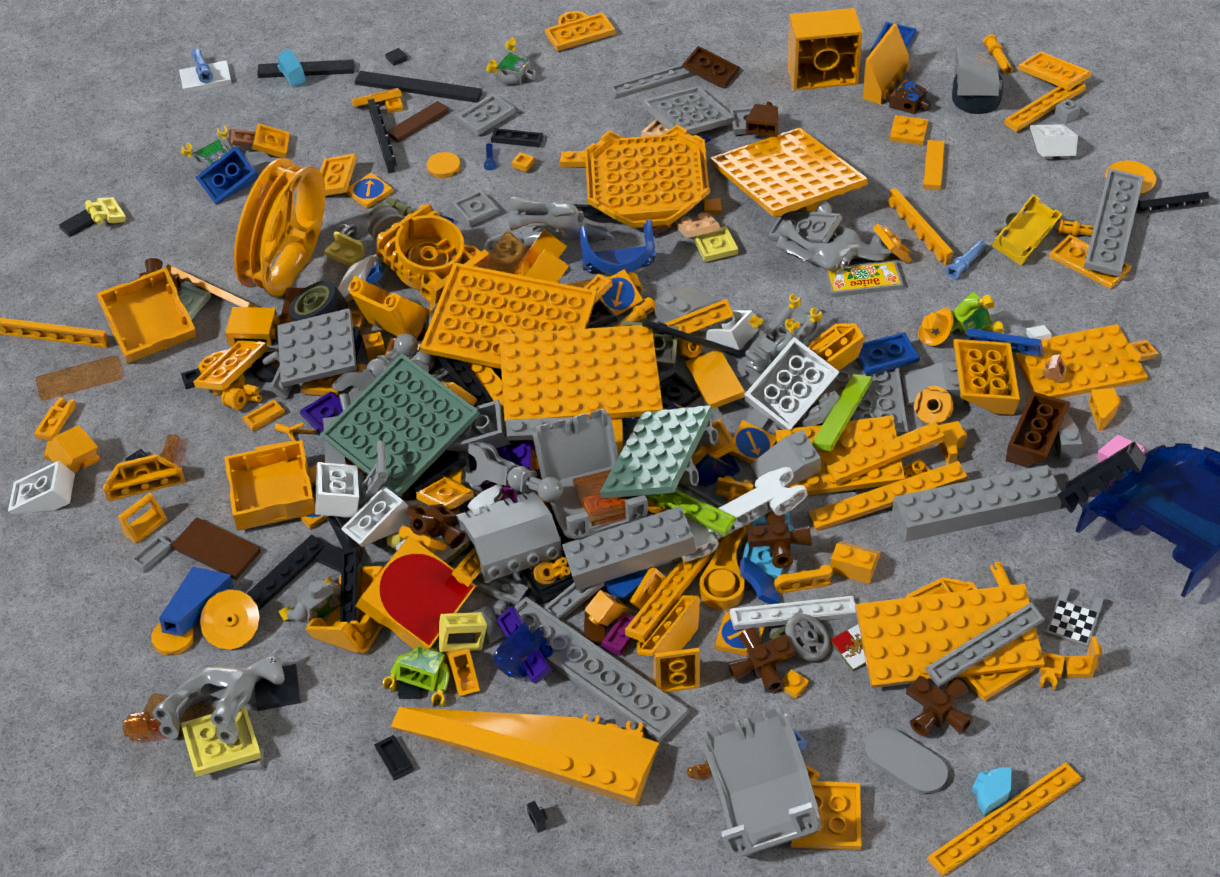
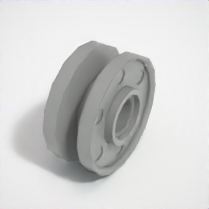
(382, 221)

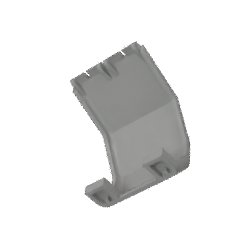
(576, 451)
(761, 783)

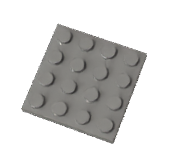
(689, 109)
(316, 347)

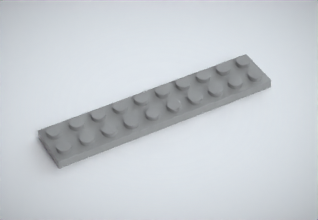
(604, 675)

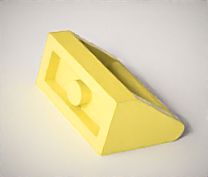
(461, 623)

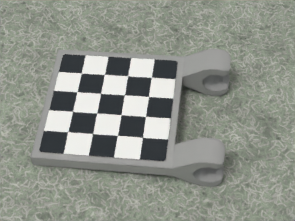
(1073, 620)

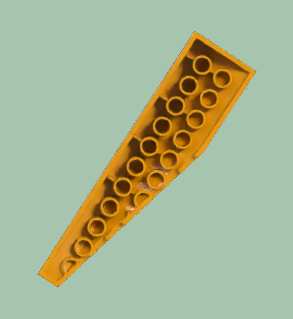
(543, 744)

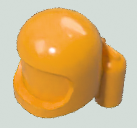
(237, 397)
(548, 572)

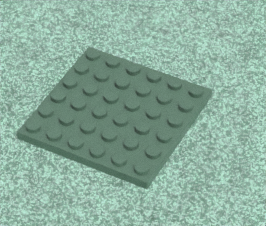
(407, 412)

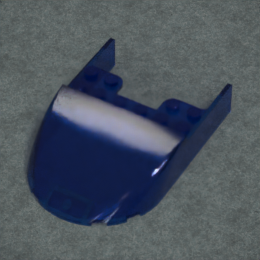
(1173, 497)

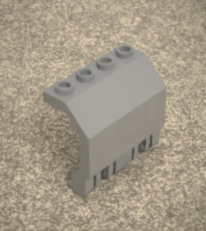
(512, 535)

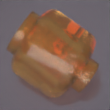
(139, 726)

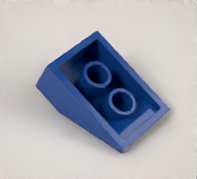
(228, 175)

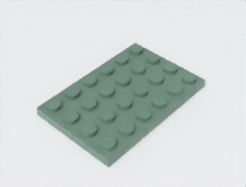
(657, 452)

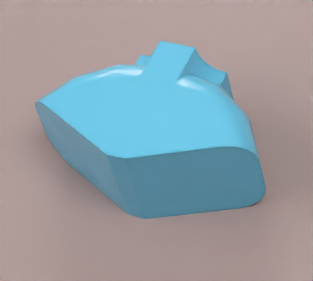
(291, 68)
(992, 789)

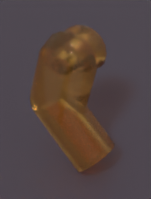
(699, 771)

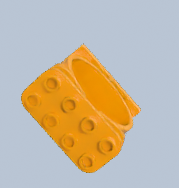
(430, 246)

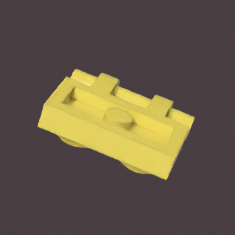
(105, 209)

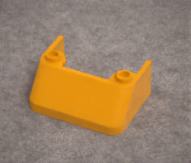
(544, 259)

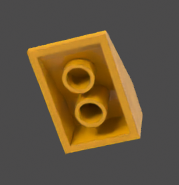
(677, 670)

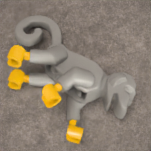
(777, 338)

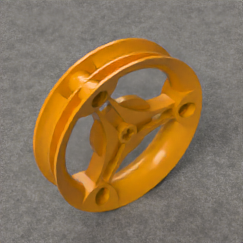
(276, 226)

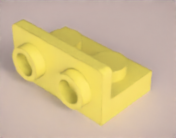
(345, 249)

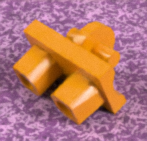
(732, 489)

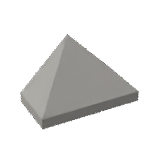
(493, 630)

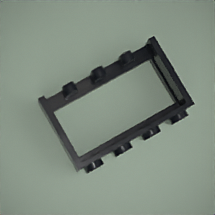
(1099, 474)
(548, 592)

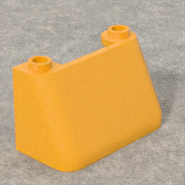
(389, 313)
(349, 636)

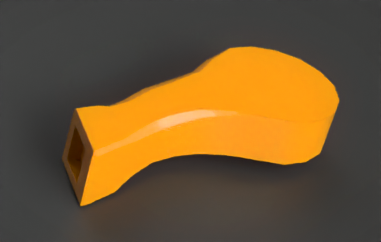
(721, 581)

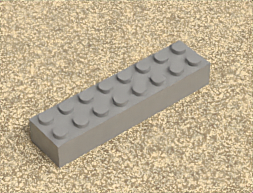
(976, 503)

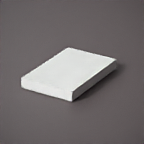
(191, 82)
(360, 269)

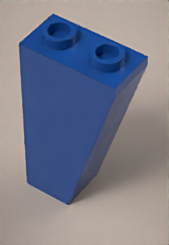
(190, 598)

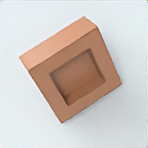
(1055, 369)

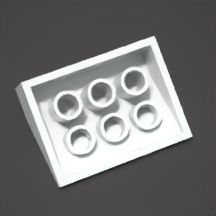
(790, 384)

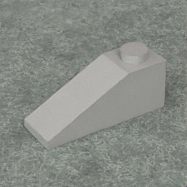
(1068, 440)

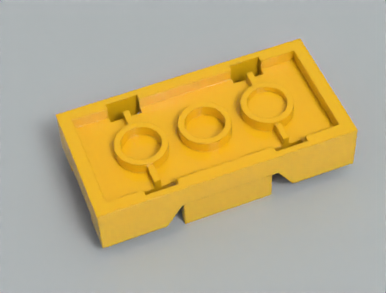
(1026, 230)

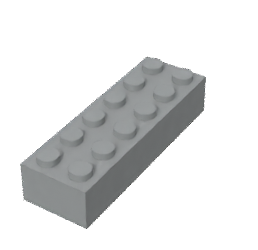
(629, 548)

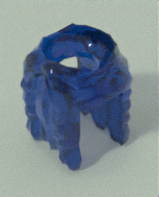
(517, 649)

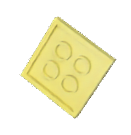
(210, 753)

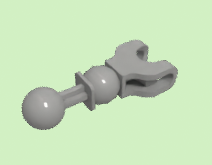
(403, 344)

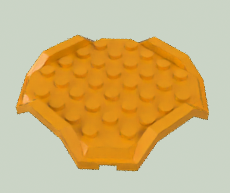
(647, 176)

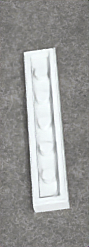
(781, 613)

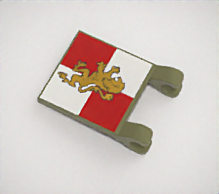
(850, 647)

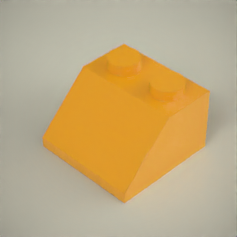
(854, 561)

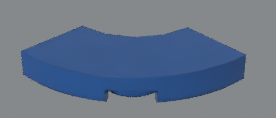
(759, 580)

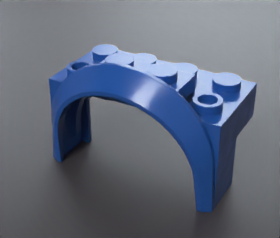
(616, 260)

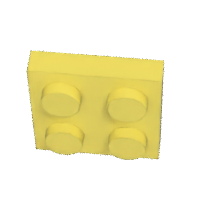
(716, 245)

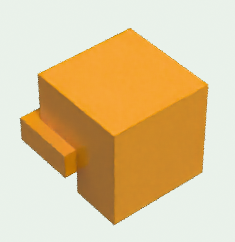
(74, 449)

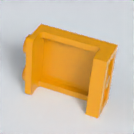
(252, 324)

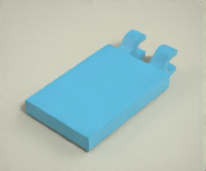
(761, 555)

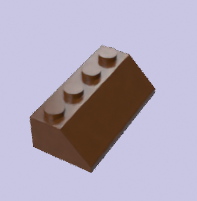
(1036, 429)

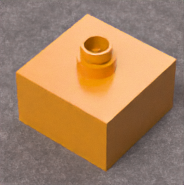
(824, 49)

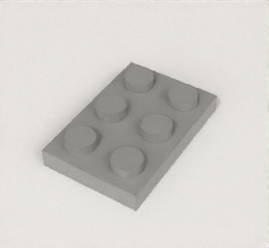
(485, 114)

